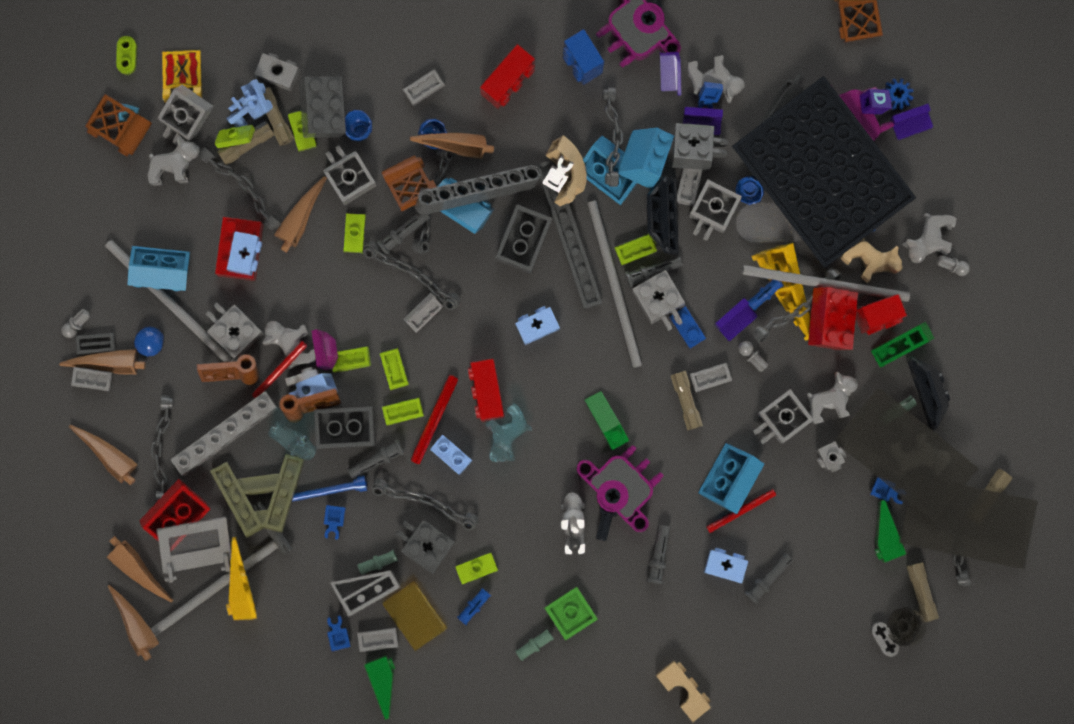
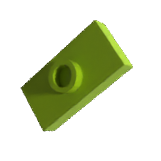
(296, 125)
(234, 136)
(354, 233)
(635, 249)
(352, 359)
(394, 369)
(402, 411)
(476, 568)

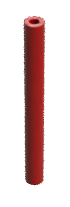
(280, 369)
(744, 509)

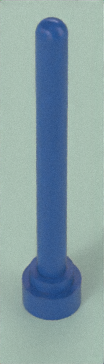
(357, 484)

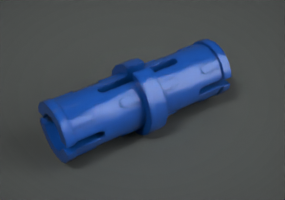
(765, 294)
(474, 606)

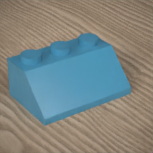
(645, 156)
(597, 168)
(469, 216)
(158, 268)
(731, 478)

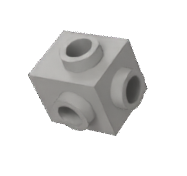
(837, 453)

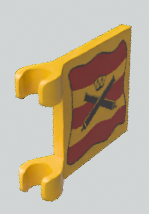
(181, 69)

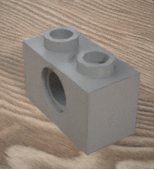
(284, 80)

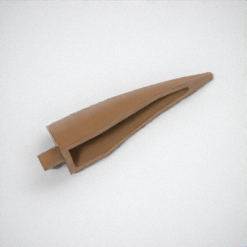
(460, 143)
(295, 222)
(115, 361)
(114, 460)
(130, 563)
(138, 631)

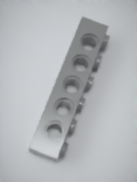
(224, 434)

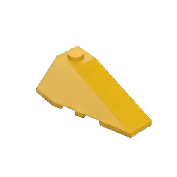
(240, 597)

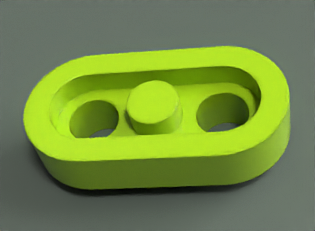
(126, 54)

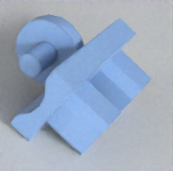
(255, 99)
(236, 118)

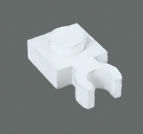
(306, 373)

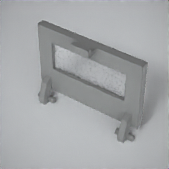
(194, 546)

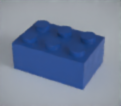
(583, 57)

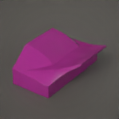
(325, 349)

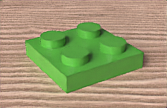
(571, 613)

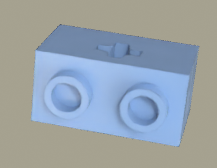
(240, 244)
(547, 327)
(451, 454)
(714, 567)

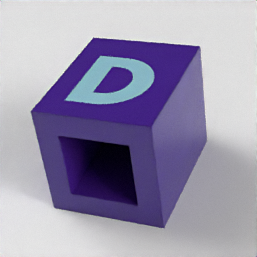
(875, 101)

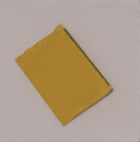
(414, 615)

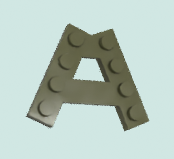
(281, 484)

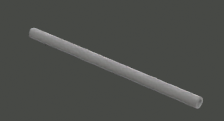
(822, 282)
(614, 284)
(175, 308)
(211, 590)

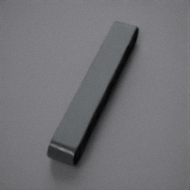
(472, 195)

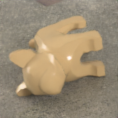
(873, 260)

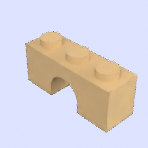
(696, 703)

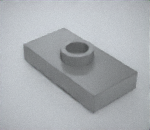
(423, 87)
(689, 186)
(423, 312)
(710, 377)
(91, 379)
(377, 639)

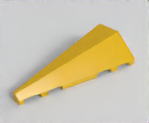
(791, 294)

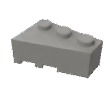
(364, 590)

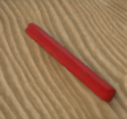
(434, 419)

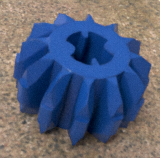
(900, 87)

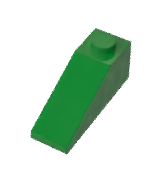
(902, 344)
(606, 420)
(887, 537)
(381, 678)

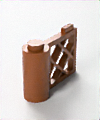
(852, 3)
(131, 133)
(403, 174)
(243, 369)
(296, 408)

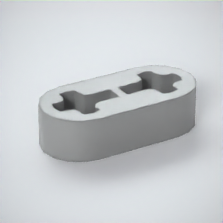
(881, 641)

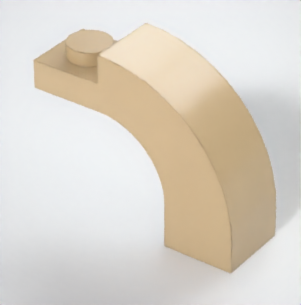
(577, 174)

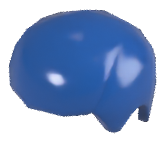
(358, 125)
(431, 126)
(750, 190)
(149, 341)

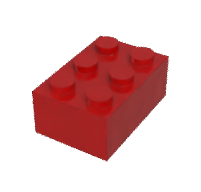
(508, 77)
(228, 228)
(879, 314)
(833, 318)
(486, 390)
(174, 508)

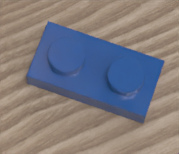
(688, 329)

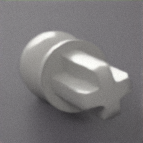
(953, 265)
(70, 329)
(746, 349)

